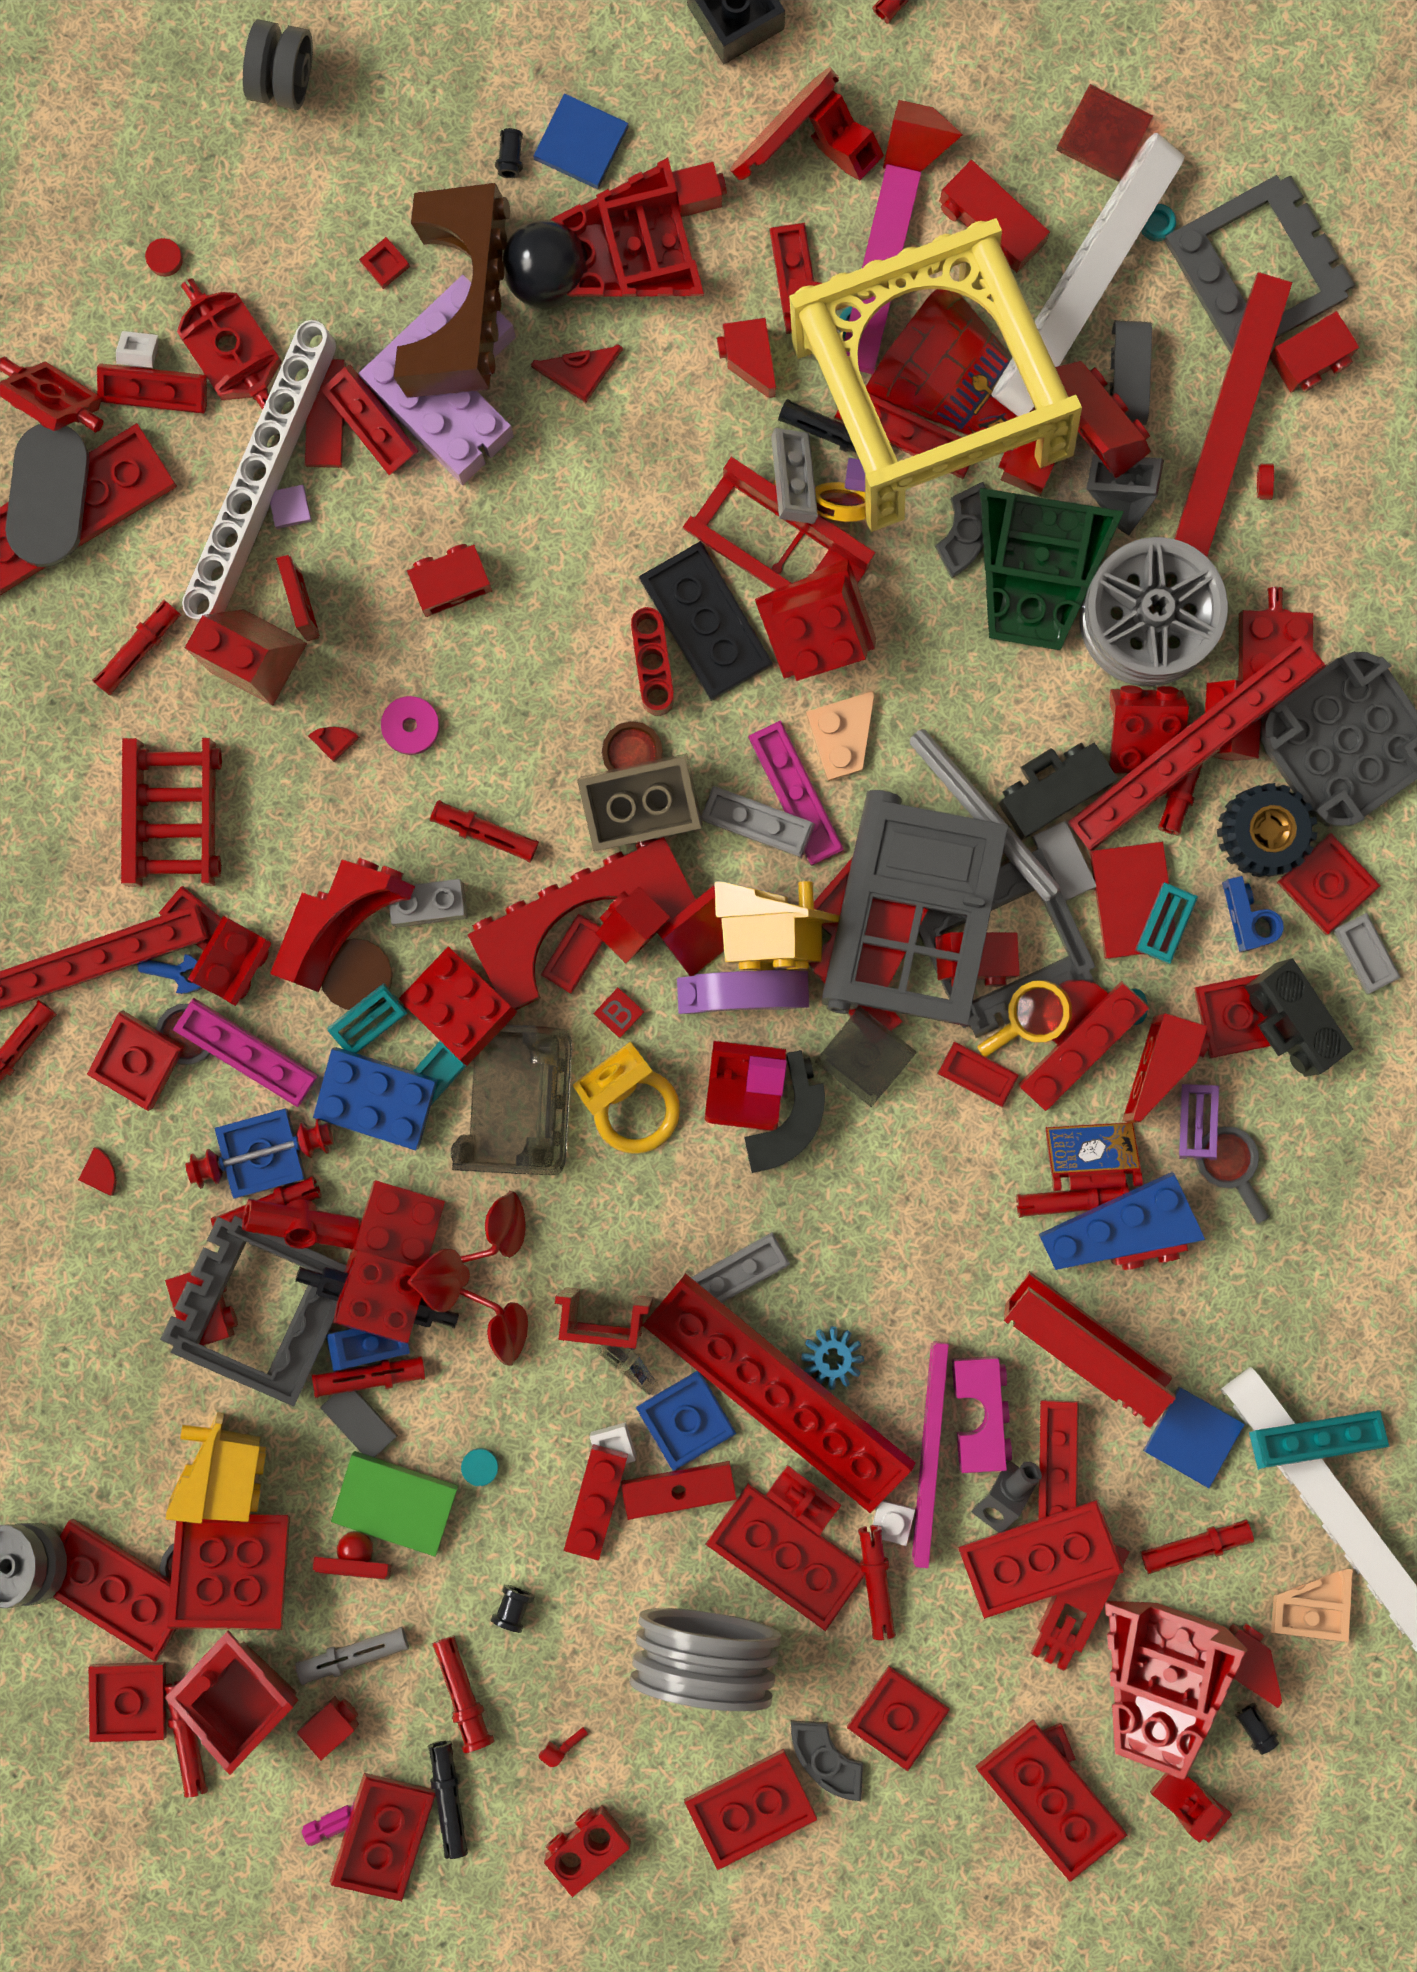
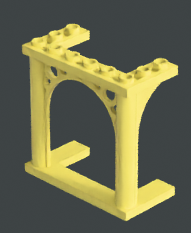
(981, 275)

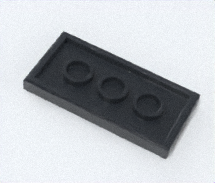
(705, 620)

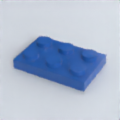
(375, 1098)

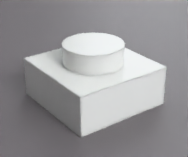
(137, 349)
(615, 1438)
(895, 1521)

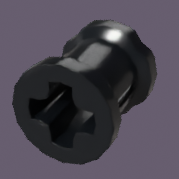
(512, 1608)

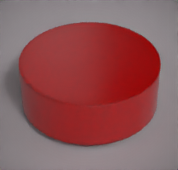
(164, 257)
(1265, 481)

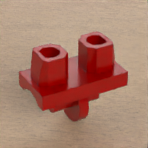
(803, 1499)

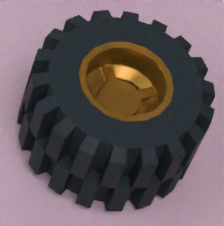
(1267, 830)

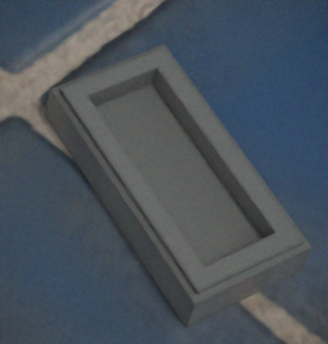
(359, 1422)

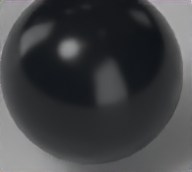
(544, 264)

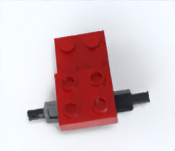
(388, 1250)

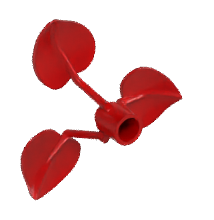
(444, 1276)

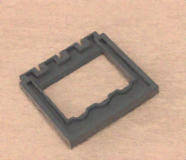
(1212, 281)
(1009, 887)
(303, 1335)

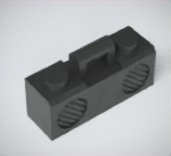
(1043, 801)
(1296, 1019)

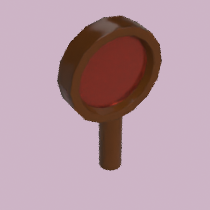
(630, 745)

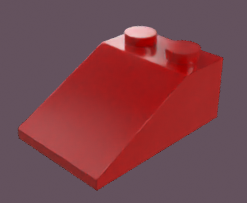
(1167, 1056)

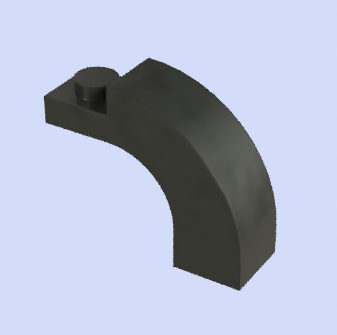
(793, 1136)

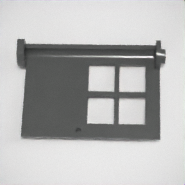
(925, 863)

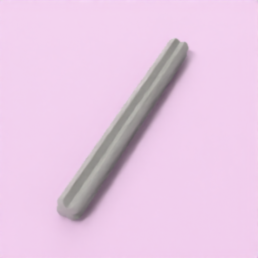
(981, 809)

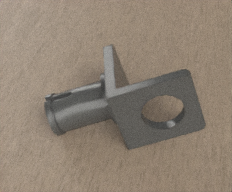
(1009, 1494)

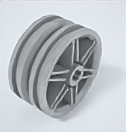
(1196, 584)
(705, 1659)

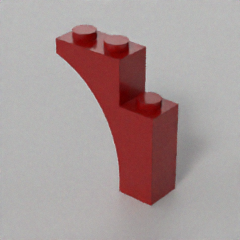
(327, 920)

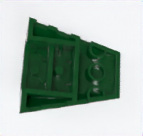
(1039, 563)

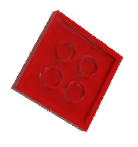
(229, 1574)

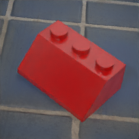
(1103, 419)

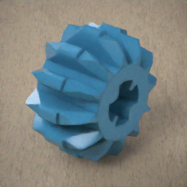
(841, 1349)

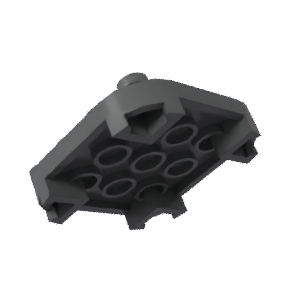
(1345, 739)

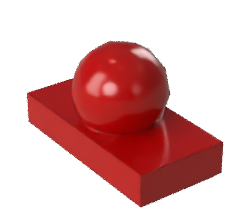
(353, 1553)

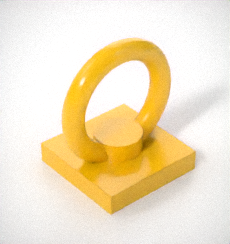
(614, 1082)

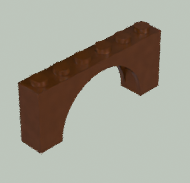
(461, 351)

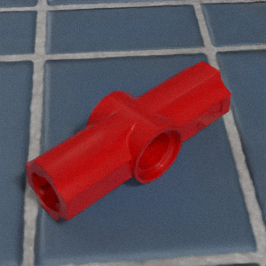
(300, 1224)

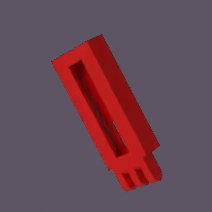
(1086, 1598)

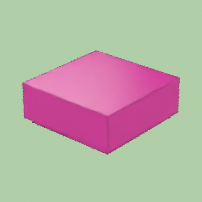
(766, 1075)

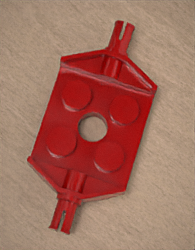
(235, 373)

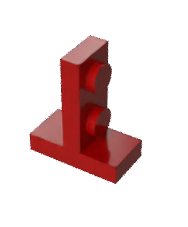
(1192, 1805)

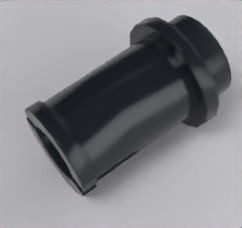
(509, 153)
(1258, 1730)

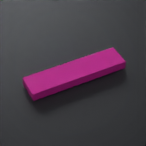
(795, 789)
(245, 1052)

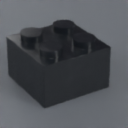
(737, 24)

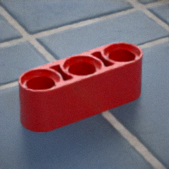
(652, 644)

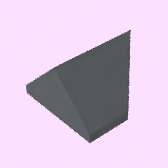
(1130, 492)

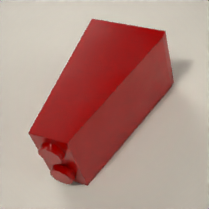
(246, 652)

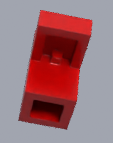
(843, 139)

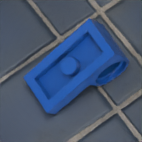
(1239, 898)
(357, 1348)

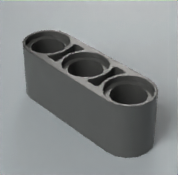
(1132, 367)

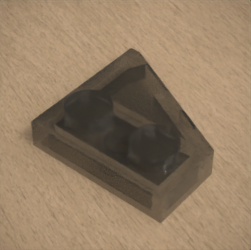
(629, 1365)

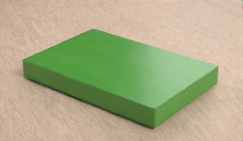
(394, 1503)

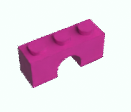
(984, 1447)

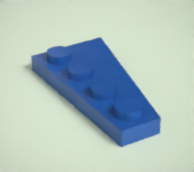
(1131, 1224)

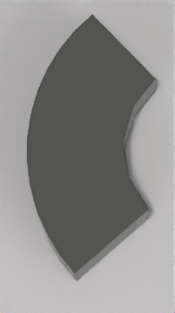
(966, 535)
(824, 1762)

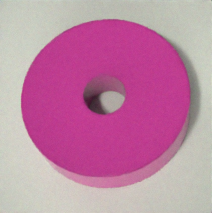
(393, 725)

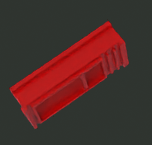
(737, 475)
(580, 1331)
(1089, 1349)

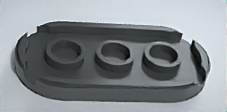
(47, 495)

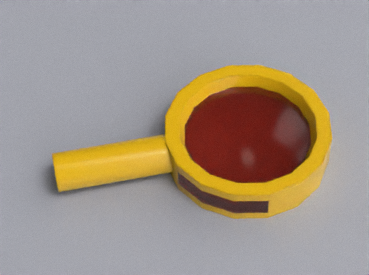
(839, 503)
(1036, 1013)

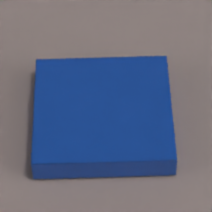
(581, 141)
(686, 1420)
(1193, 1437)

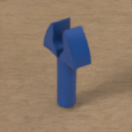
(172, 972)

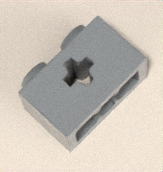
(431, 904)

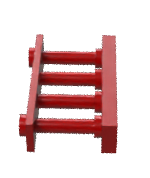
(137, 794)

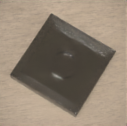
(865, 1056)

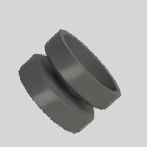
(277, 64)
(30, 1564)

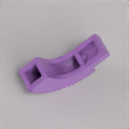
(743, 991)

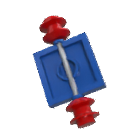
(259, 1153)

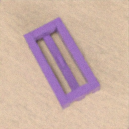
(1198, 1152)

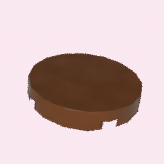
(356, 973)

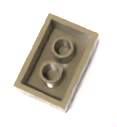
(640, 802)

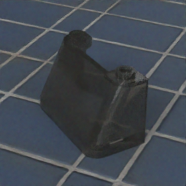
(519, 1104)

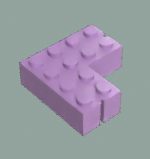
(445, 424)

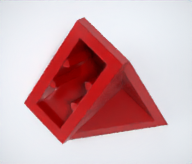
(918, 136)

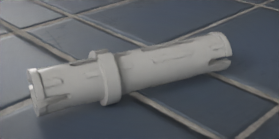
(310, 1669)

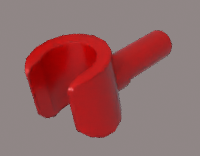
(554, 1755)

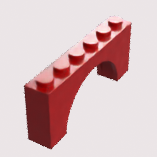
(512, 942)

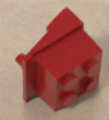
(818, 622)
(232, 1700)

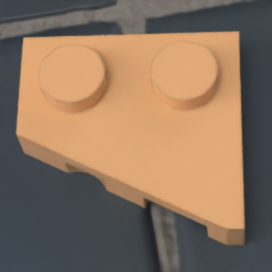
(842, 734)
(1315, 1608)

